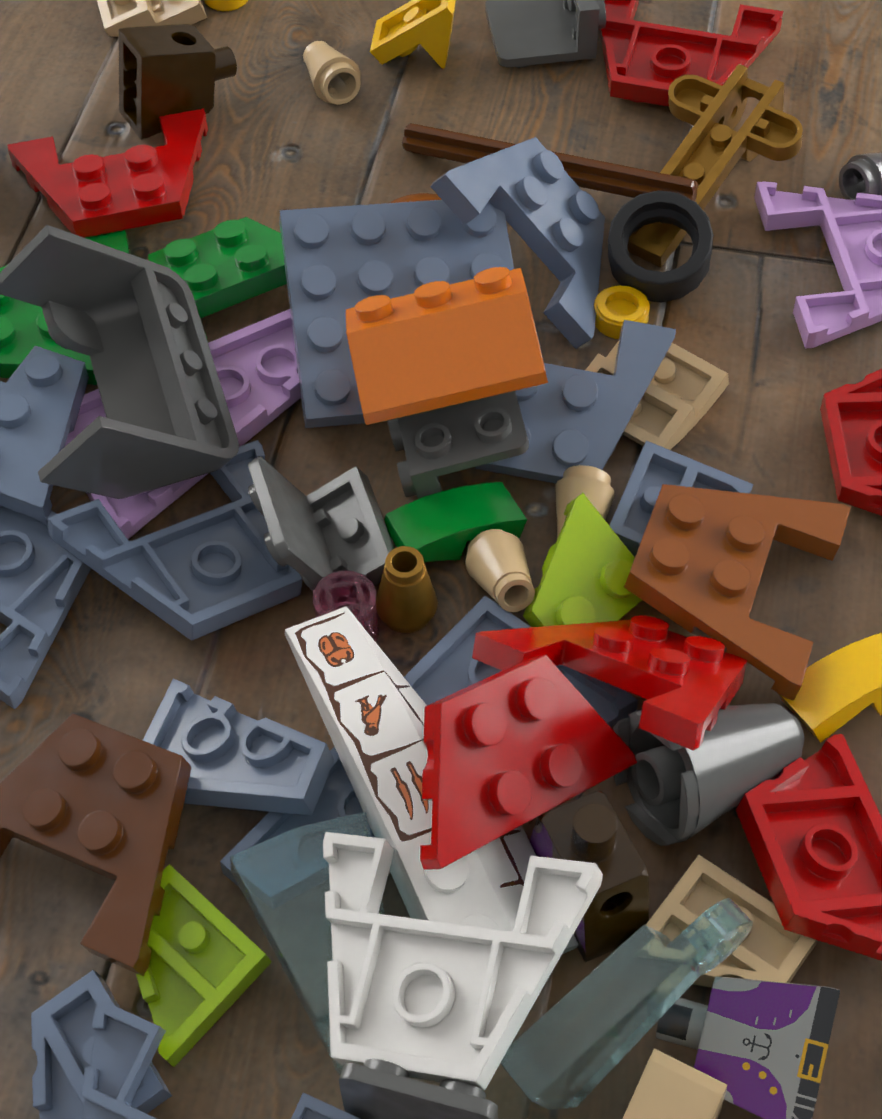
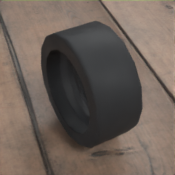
(662, 208)

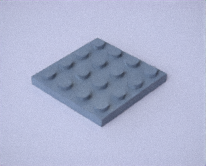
(364, 252)

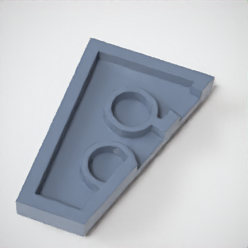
(35, 418)
(239, 758)

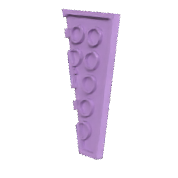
(258, 383)

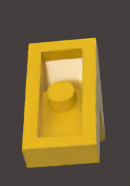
(415, 24)

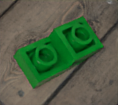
(448, 519)

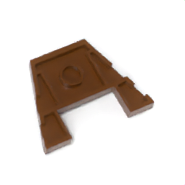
(108, 809)

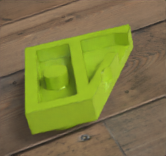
(583, 573)
(195, 966)

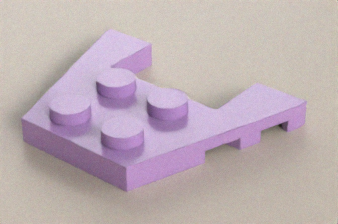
(855, 245)

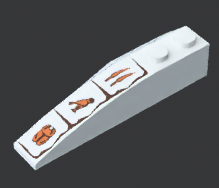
(381, 744)

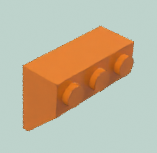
(444, 345)

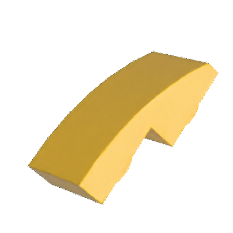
(840, 687)

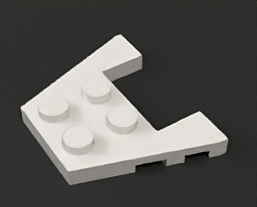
(434, 991)

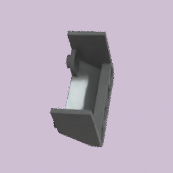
(148, 362)

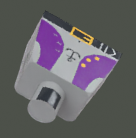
(759, 1041)

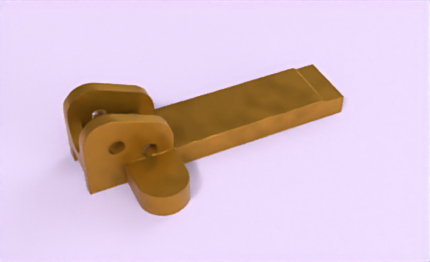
(713, 145)

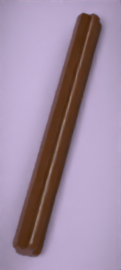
(584, 171)

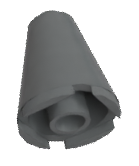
(687, 789)

